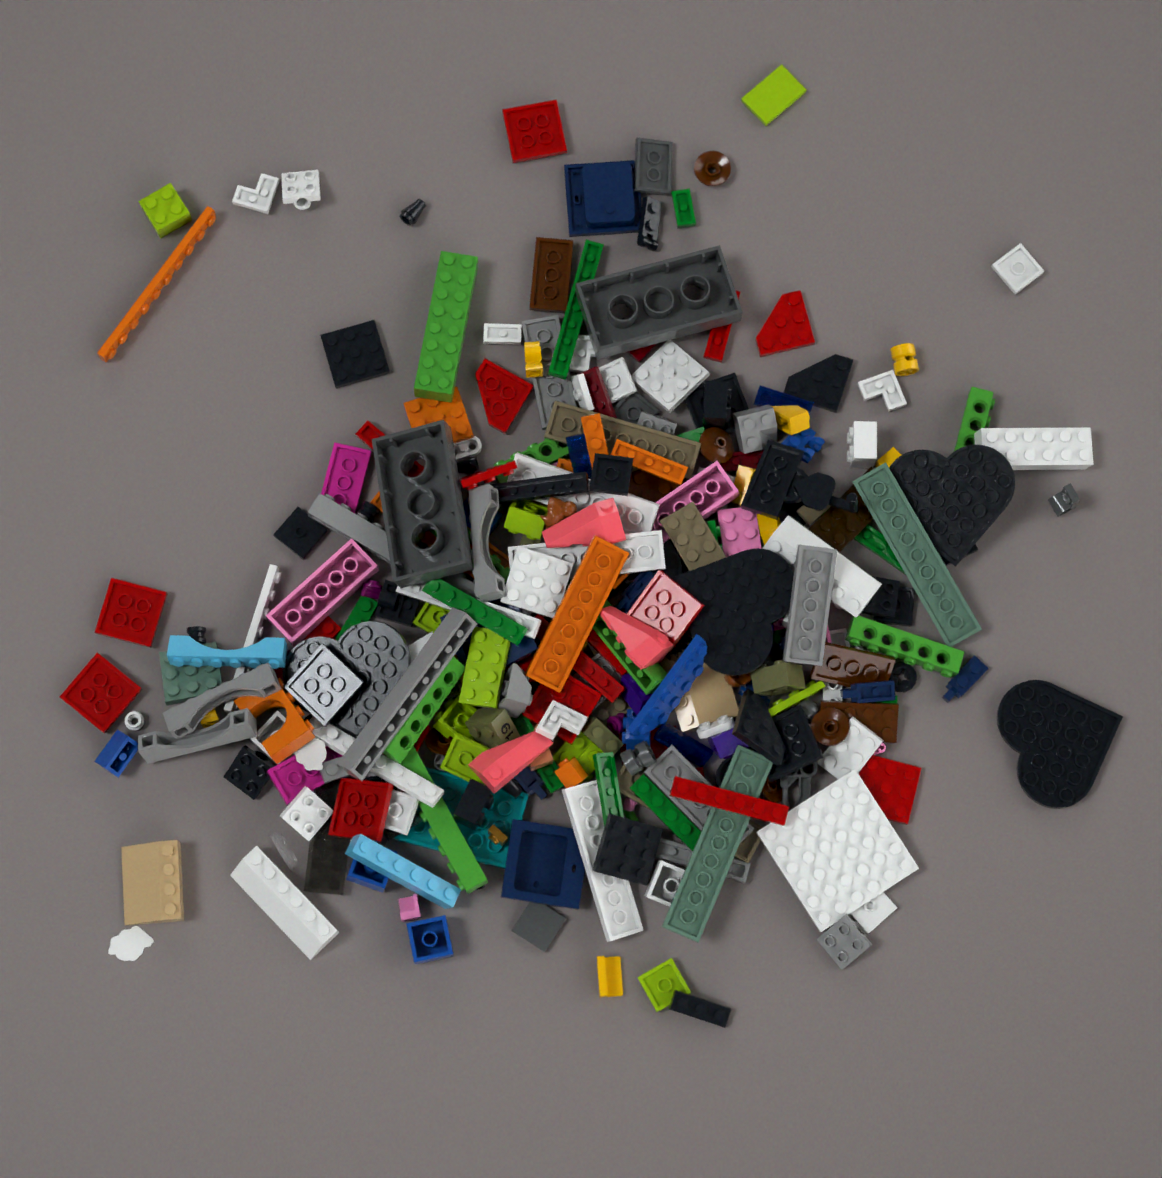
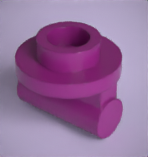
(371, 589)
(615, 723)

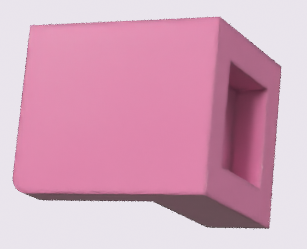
(409, 908)

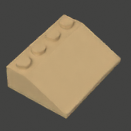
(706, 700)
(152, 883)

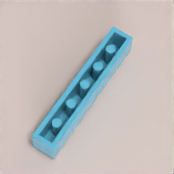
(403, 871)

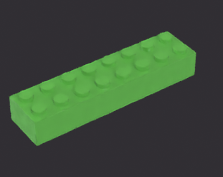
(446, 326)

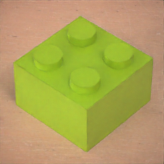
(165, 210)
(525, 519)

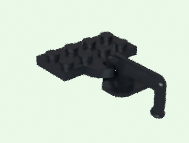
(779, 475)

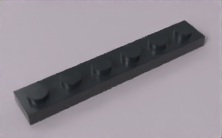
(542, 487)

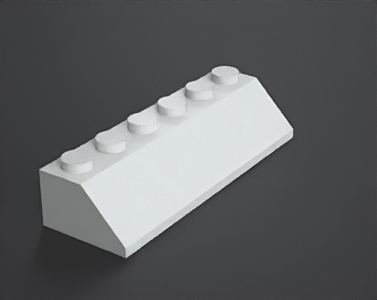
(851, 585)
(283, 903)

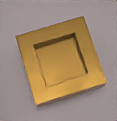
(497, 836)

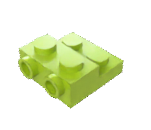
(454, 719)
(582, 750)

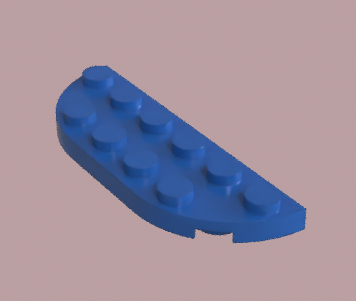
(672, 688)

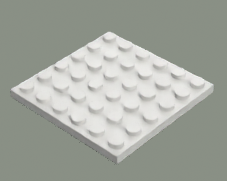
(837, 850)

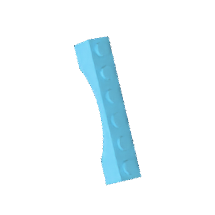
(186, 651)

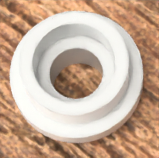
(134, 714)

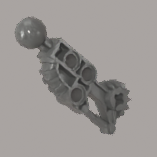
(804, 779)

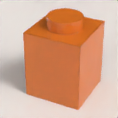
(570, 772)

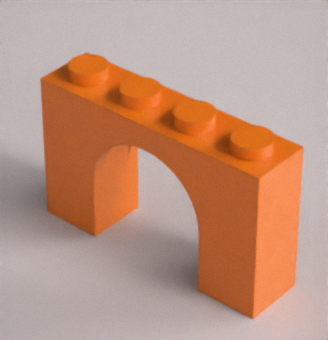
(294, 732)

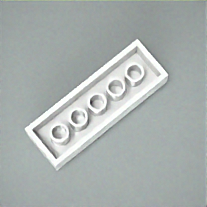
(1041, 447)

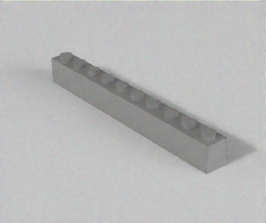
(367, 535)
(407, 694)

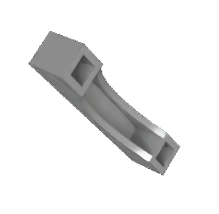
(483, 508)
(186, 716)
(233, 728)

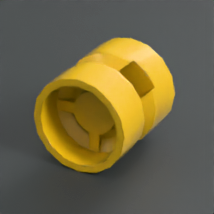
(904, 359)

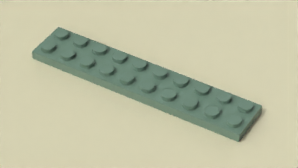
(917, 555)
(715, 848)

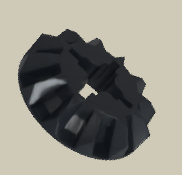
(909, 674)

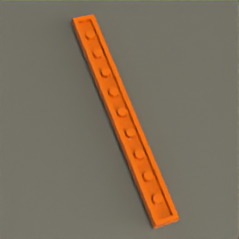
(153, 289)

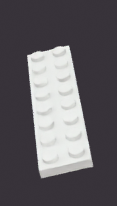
(635, 512)
(644, 550)
(611, 894)

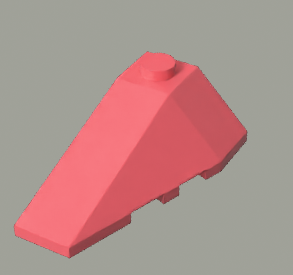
(597, 519)
(642, 642)
(505, 761)

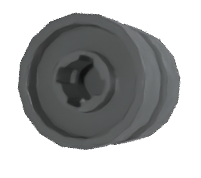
(639, 757)

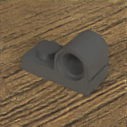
(1064, 500)

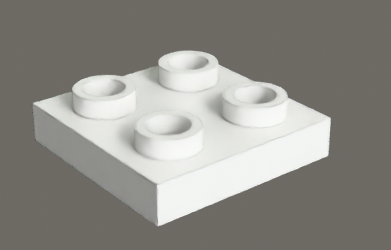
(301, 188)
(306, 813)

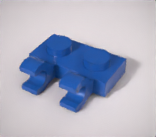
(802, 439)

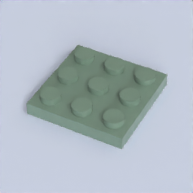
(187, 680)

